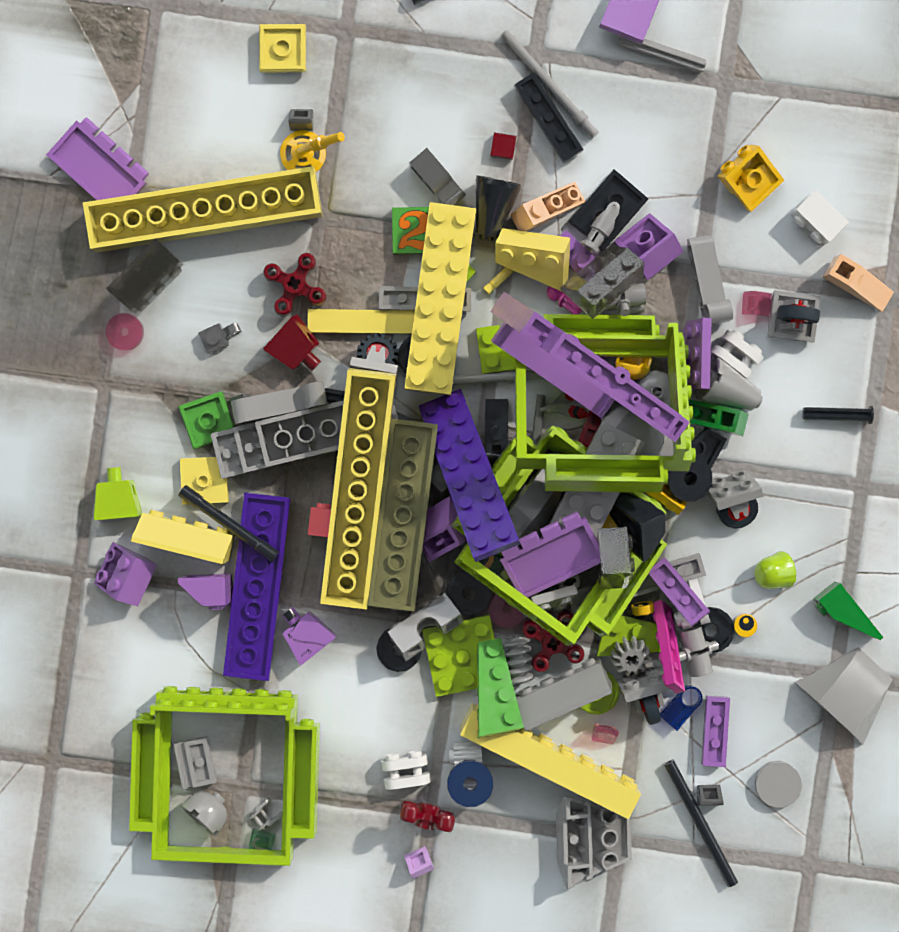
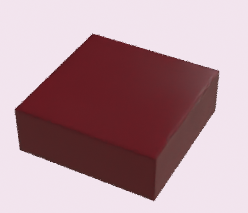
(503, 146)

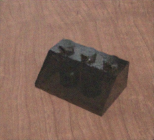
(145, 276)
(604, 279)

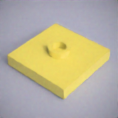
(282, 48)
(204, 478)

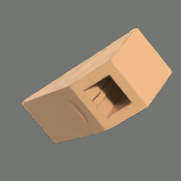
(547, 207)
(858, 282)

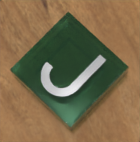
(261, 840)

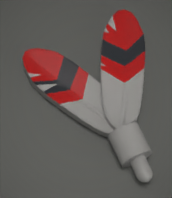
(563, 407)

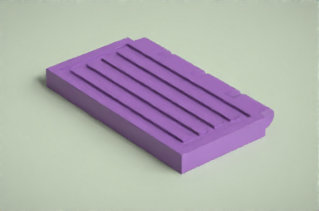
(94, 165)
(553, 557)

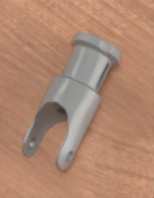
(601, 227)

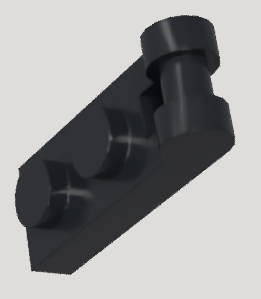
(496, 426)

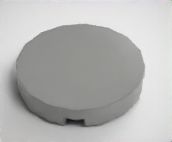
(778, 784)

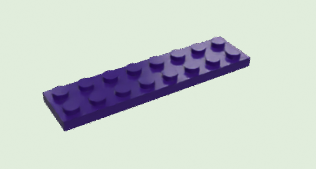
(470, 477)
(256, 589)

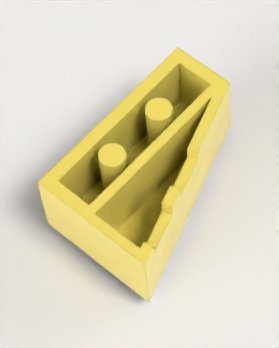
(535, 255)

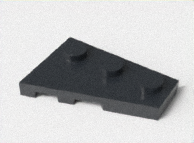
(708, 447)

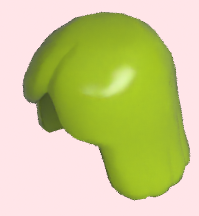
(776, 571)

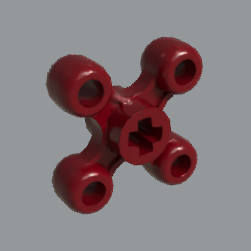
(286, 279)
(549, 649)
(427, 816)

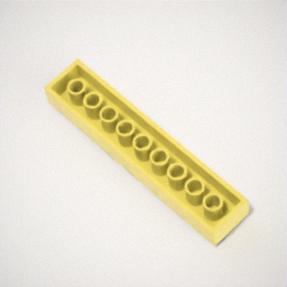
(203, 209)
(358, 488)

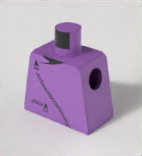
(306, 634)

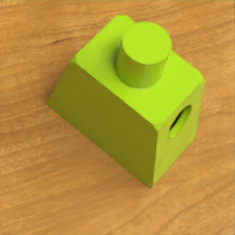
(116, 497)

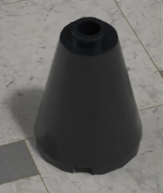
(493, 205)

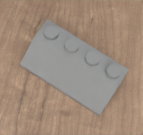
(563, 693)

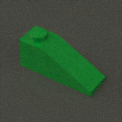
(718, 417)
(840, 606)

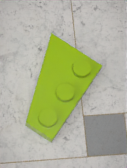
(629, 627)

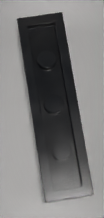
(548, 117)

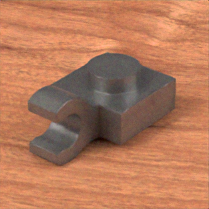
(216, 336)

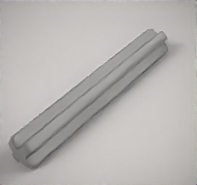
(666, 53)

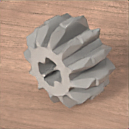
(630, 655)

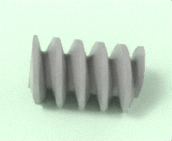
(518, 658)

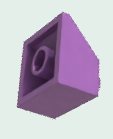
(651, 243)
(209, 589)

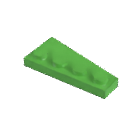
(497, 700)

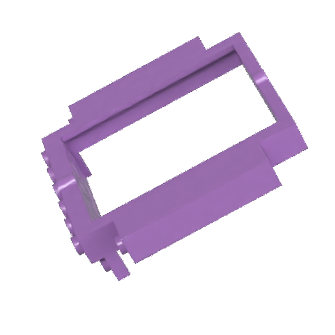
(577, 369)

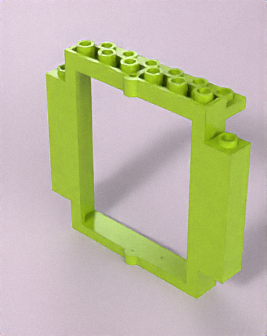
(614, 473)
(601, 606)
(153, 771)

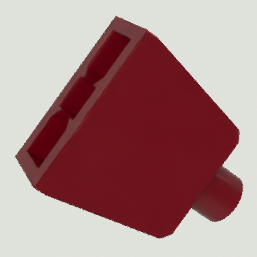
(294, 345)

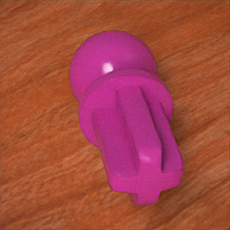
(563, 300)

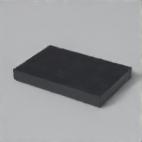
(612, 189)

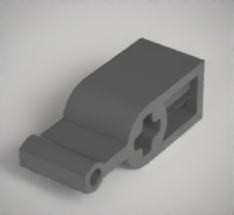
(436, 178)

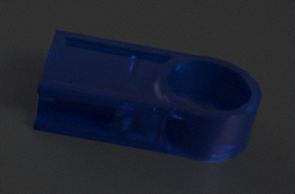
(677, 712)

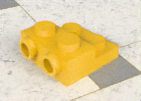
(750, 176)

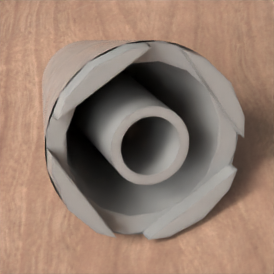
(729, 388)

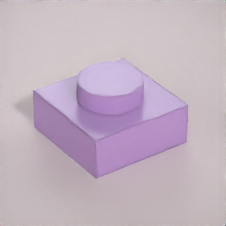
(419, 862)

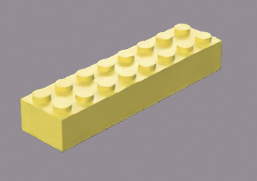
(440, 299)
(559, 765)

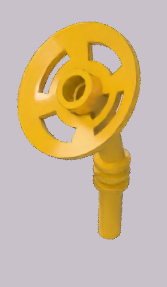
(306, 150)

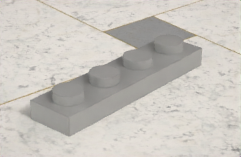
(405, 298)

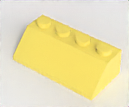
(183, 537)

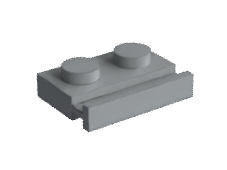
(195, 762)

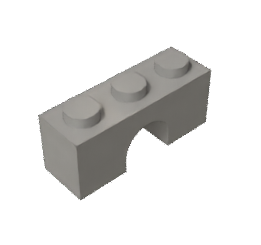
(438, 613)

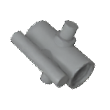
(629, 302)
(696, 651)

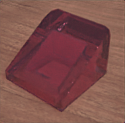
(756, 303)
(604, 734)

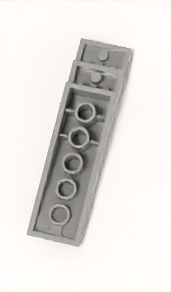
(280, 439)

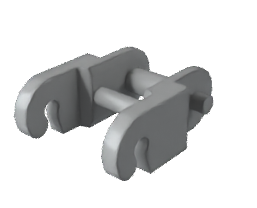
(259, 809)

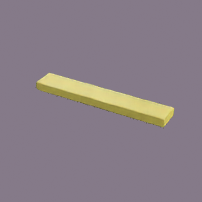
(360, 321)

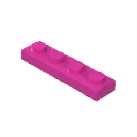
(669, 652)

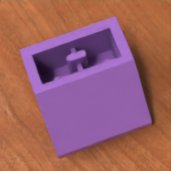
(439, 533)
(125, 574)

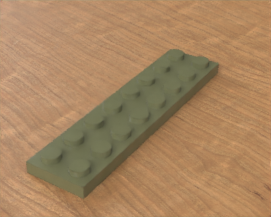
(402, 515)

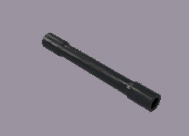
(197, 501)

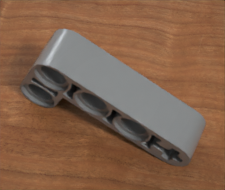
(708, 280)
(279, 403)

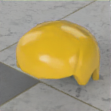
(637, 366)

